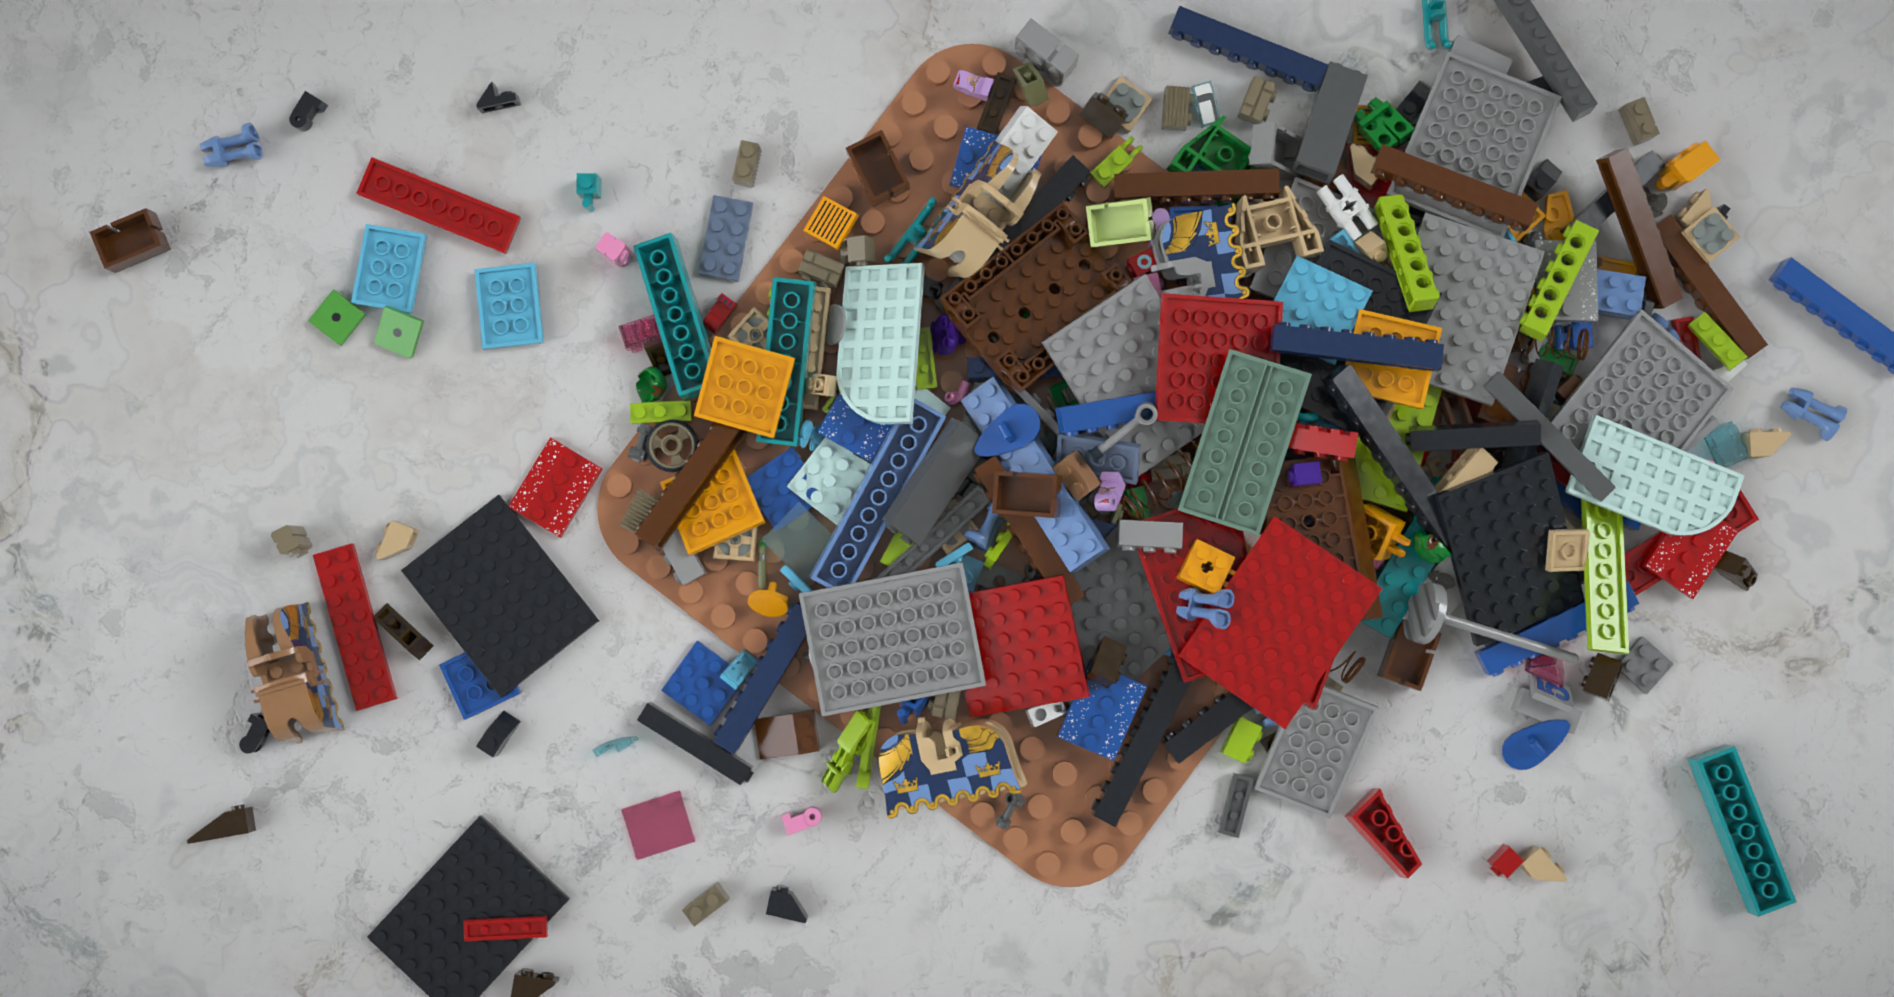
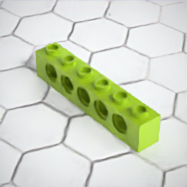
(1584, 237)
(1406, 253)

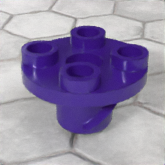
(945, 336)

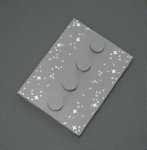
(1582, 298)

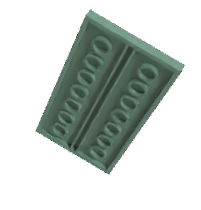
(1244, 442)

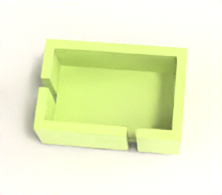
(1120, 222)

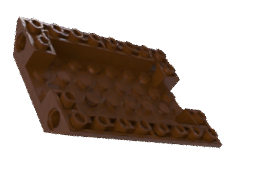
(1021, 280)
(1336, 512)

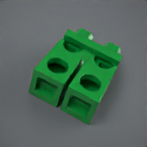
(1383, 125)

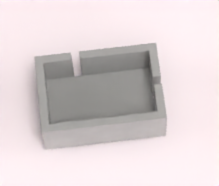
(1040, 48)
(1271, 146)

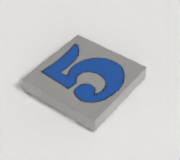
(1551, 694)

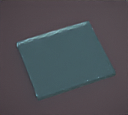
(798, 540)

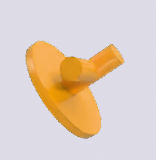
(768, 601)

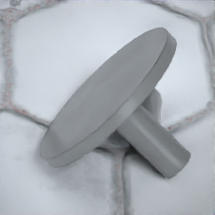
(835, 325)

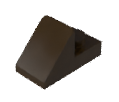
(657, 355)

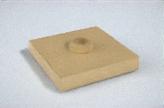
(1567, 550)

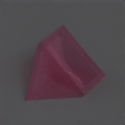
(1546, 668)

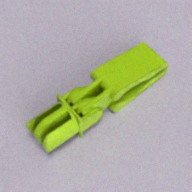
(851, 742)

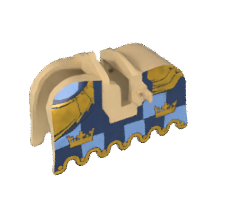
(975, 221)
(924, 769)

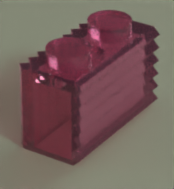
(639, 332)

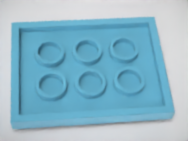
(389, 268)
(509, 306)

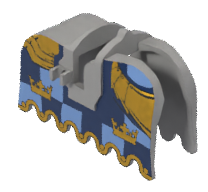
(1201, 251)

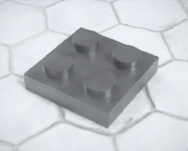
(1644, 665)

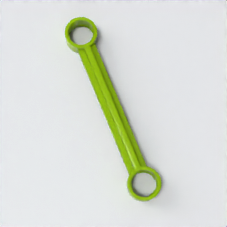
(866, 760)

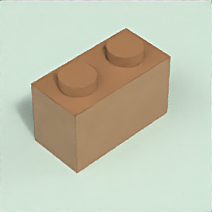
(1077, 475)

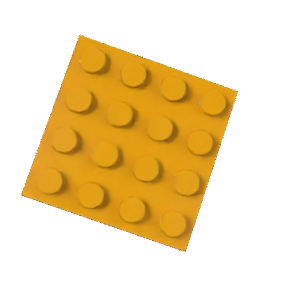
(1389, 383)
(744, 387)
(722, 509)

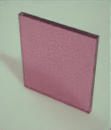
(658, 825)

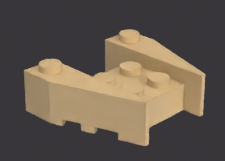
(1272, 225)

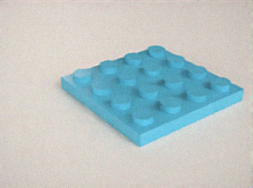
(1320, 298)

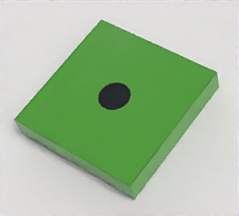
(337, 317)
(398, 331)

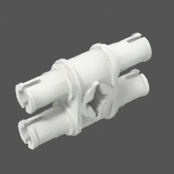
(1350, 197)

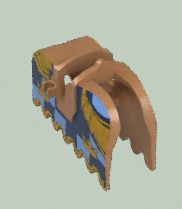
(294, 685)

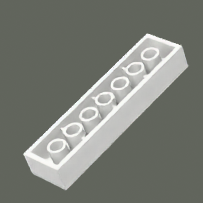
(1028, 137)

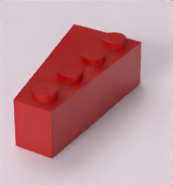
(1323, 442)
(1379, 827)

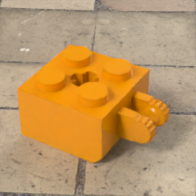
(1686, 166)
(1384, 532)
(1219, 564)

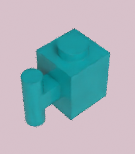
(588, 187)

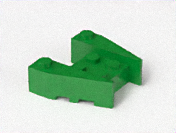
(1214, 151)

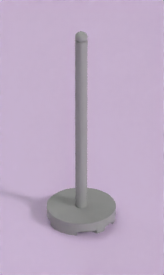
(1428, 614)

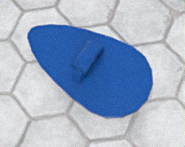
(1009, 431)
(1534, 743)

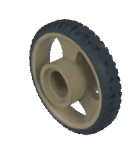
(654, 442)

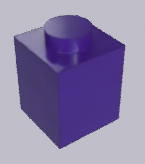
(1305, 474)

